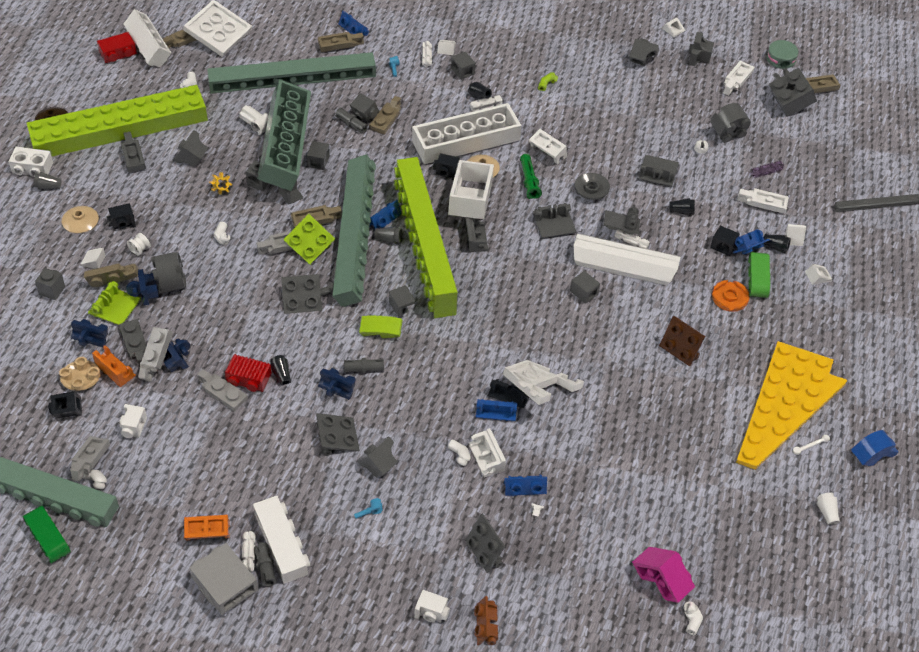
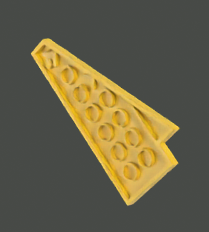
(791, 393)

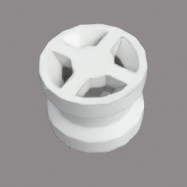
(138, 244)

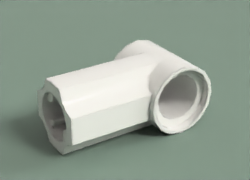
(254, 118)

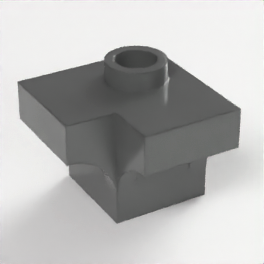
(700, 50)
(642, 51)
(191, 150)
(378, 457)

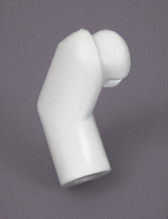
(190, 81)
(220, 233)
(461, 450)
(98, 478)
(694, 617)

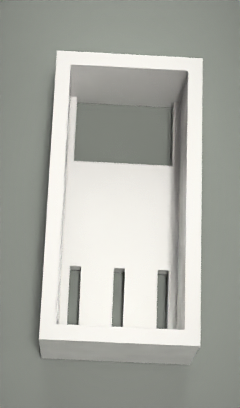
(470, 201)

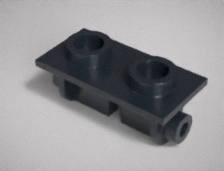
(507, 393)

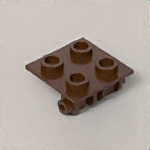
(682, 341)

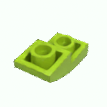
(381, 325)

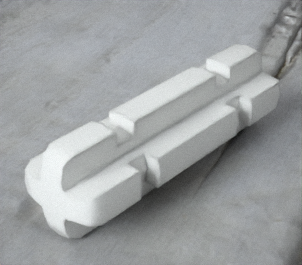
(426, 54)
(486, 103)
(632, 239)
(248, 550)

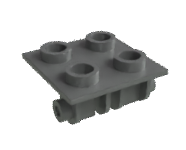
(658, 170)
(554, 220)
(628, 223)
(301, 293)
(336, 433)
(485, 544)

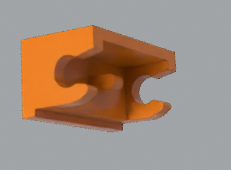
(113, 367)
(206, 527)

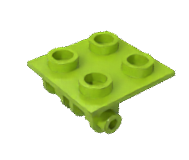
(309, 239)
(114, 304)

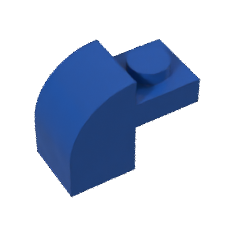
(874, 447)

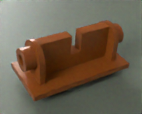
(486, 612)

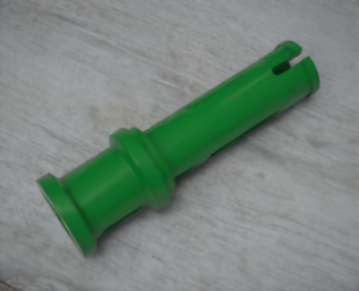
(531, 181)

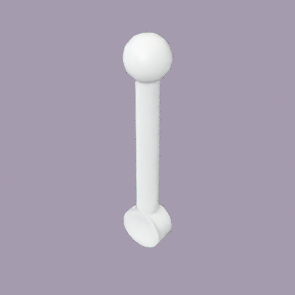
(797, 450)

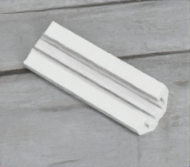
(625, 259)

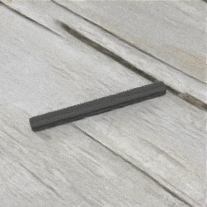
(880, 202)

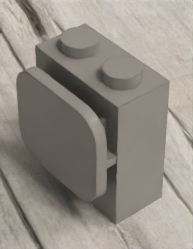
(223, 578)

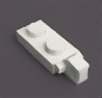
(737, 77)
(764, 200)

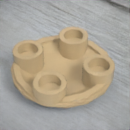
(79, 374)

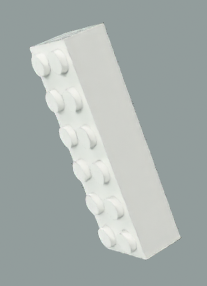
(466, 133)

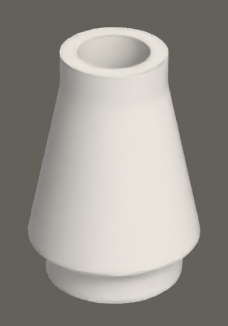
(829, 507)

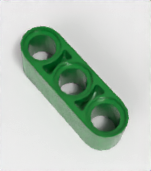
(46, 534)

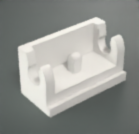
(548, 145)
(487, 453)

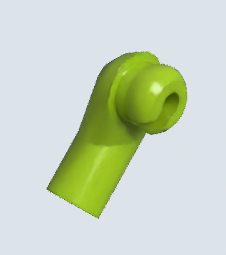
(550, 77)

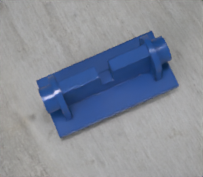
(351, 25)
(386, 215)
(750, 240)
(496, 410)
(525, 485)

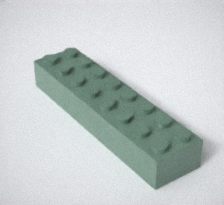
(284, 135)

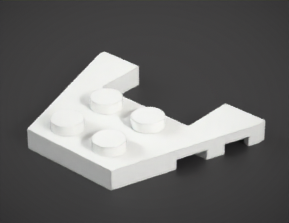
(533, 377)

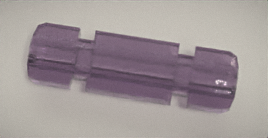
(767, 169)

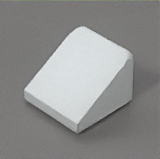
(674, 27)
(446, 47)
(796, 233)
(93, 258)
(818, 274)

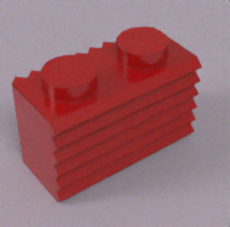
(116, 47)
(248, 373)

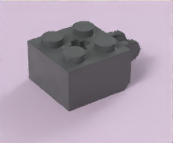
(792, 91)

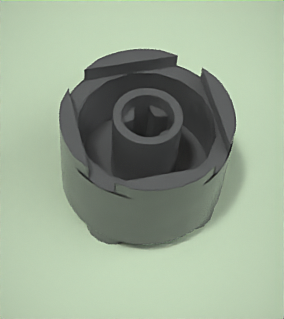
(730, 122)
(168, 272)

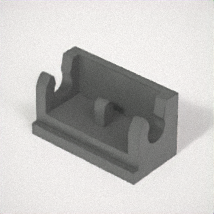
(475, 235)

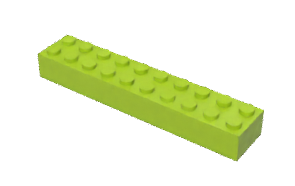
(109, 122)
(426, 238)

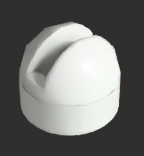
(698, 149)

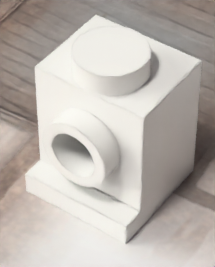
(133, 421)
(432, 607)

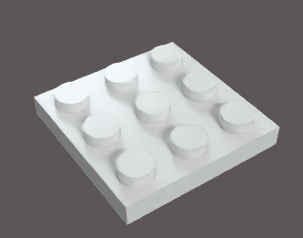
(217, 28)

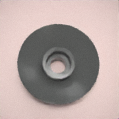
(592, 186)

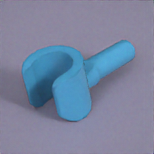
(394, 61)
(376, 508)

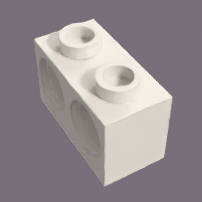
(30, 161)

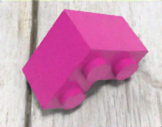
(666, 570)

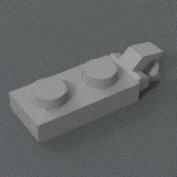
(273, 244)
(154, 353)
(222, 390)
(88, 456)

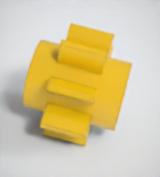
(225, 183)

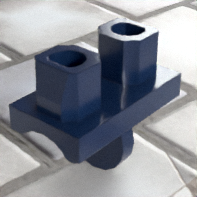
(146, 286)
(88, 333)
(176, 350)
(336, 384)

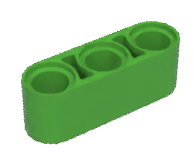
(759, 274)

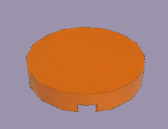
(730, 295)

